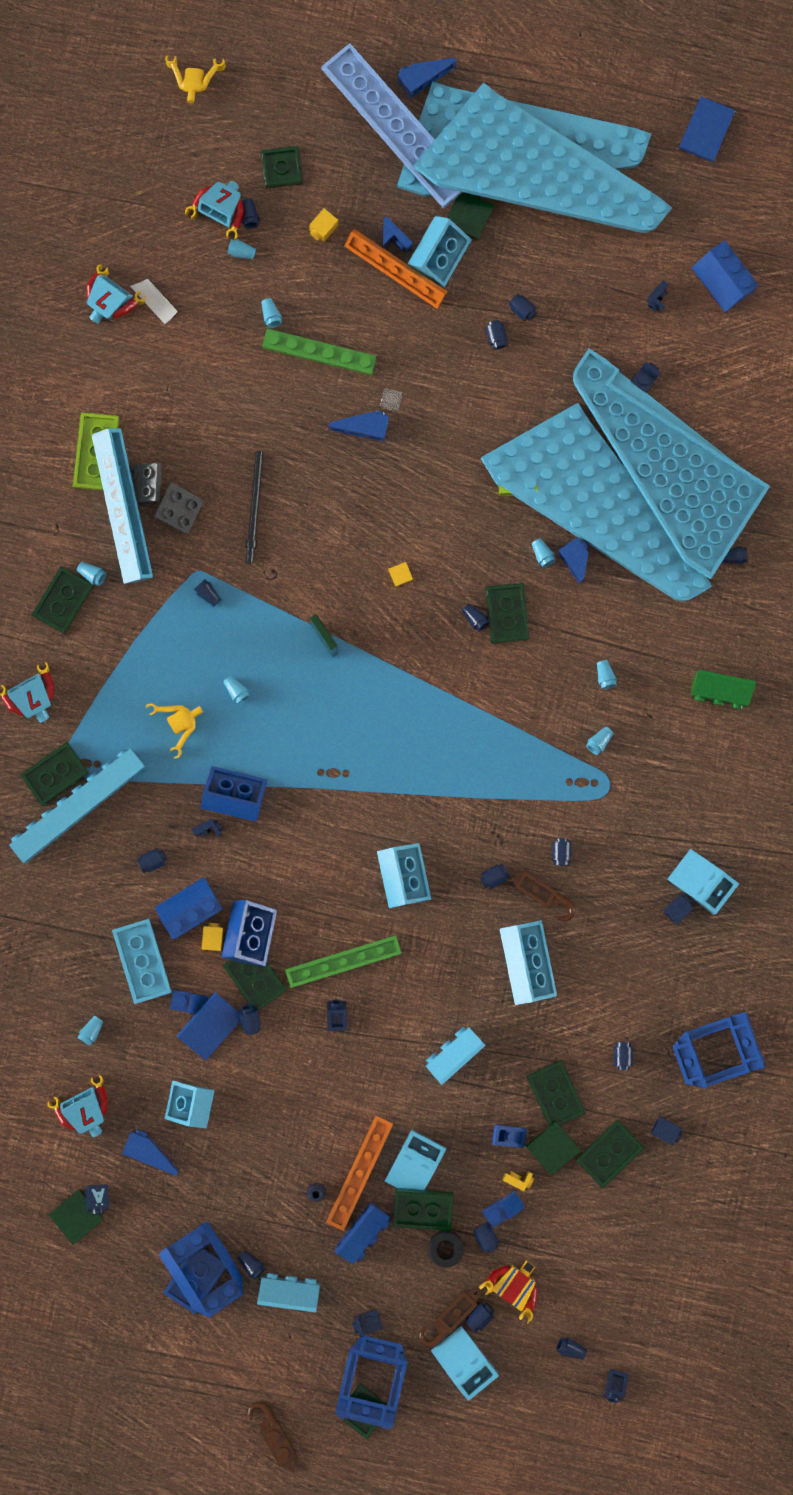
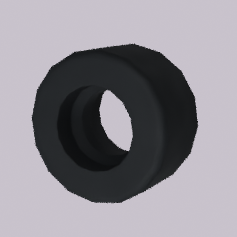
(450, 1260)

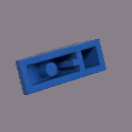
(420, 75)
(366, 425)
(144, 1149)

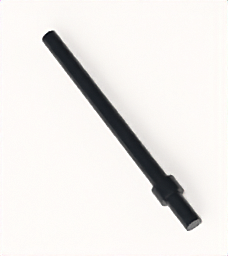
(251, 543)

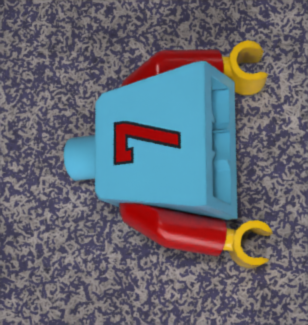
(220, 204)
(108, 297)
(31, 695)
(84, 1110)

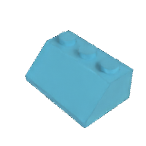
(440, 250)
(404, 875)
(454, 1054)
(288, 1292)

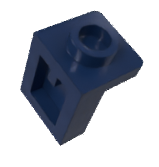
(659, 293)
(646, 376)
(203, 829)
(337, 1015)
(367, 1322)
(615, 1386)

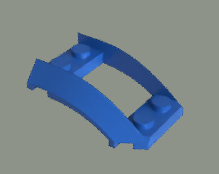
(745, 1043)
(189, 1246)
(364, 1410)

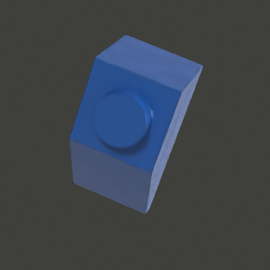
(575, 558)

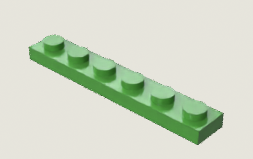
(319, 352)
(343, 961)

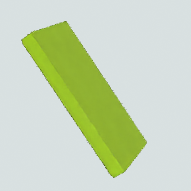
(86, 466)

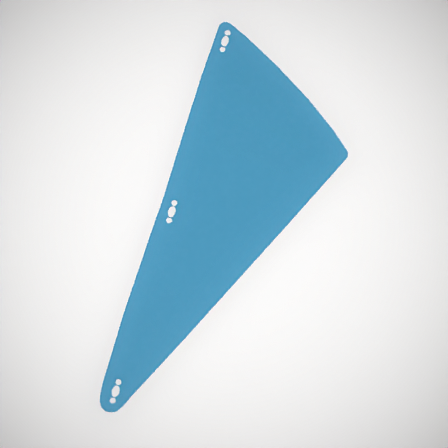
(306, 713)

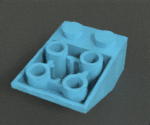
(703, 882)
(415, 1162)
(465, 1363)

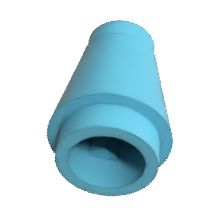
(240, 249)
(271, 315)
(543, 553)
(92, 573)
(605, 675)
(236, 690)
(598, 742)
(90, 1031)

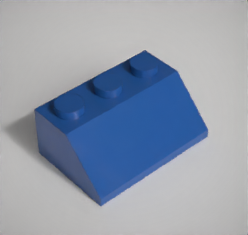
(725, 276)
(233, 793)
(189, 908)
(249, 933)
(362, 1233)

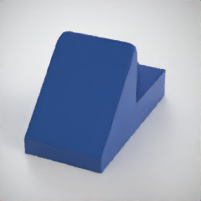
(393, 233)
(187, 1001)
(509, 1136)
(503, 1209)

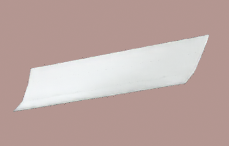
(155, 300)

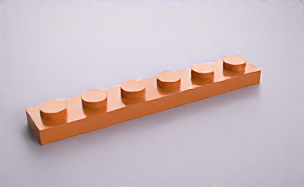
(395, 268)
(359, 1173)

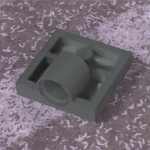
(146, 482)
(179, 508)

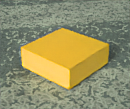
(400, 574)

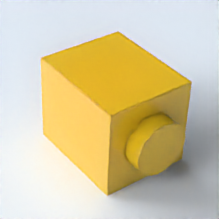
(323, 225)
(212, 937)

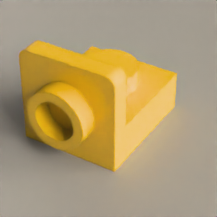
(514, 1180)

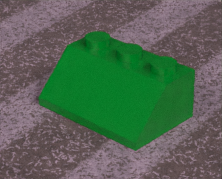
(722, 689)

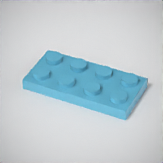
(141, 961)

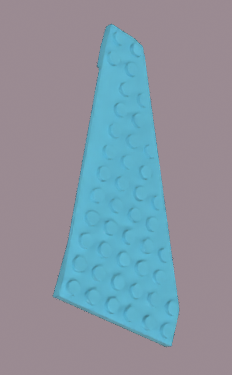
(612, 143)
(517, 159)
(684, 478)
(592, 498)

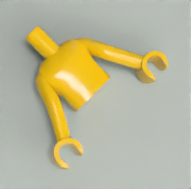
(193, 77)
(179, 721)

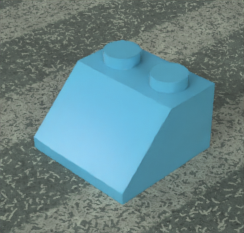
(189, 1104)

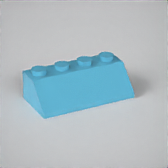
(528, 962)

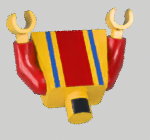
(514, 1287)

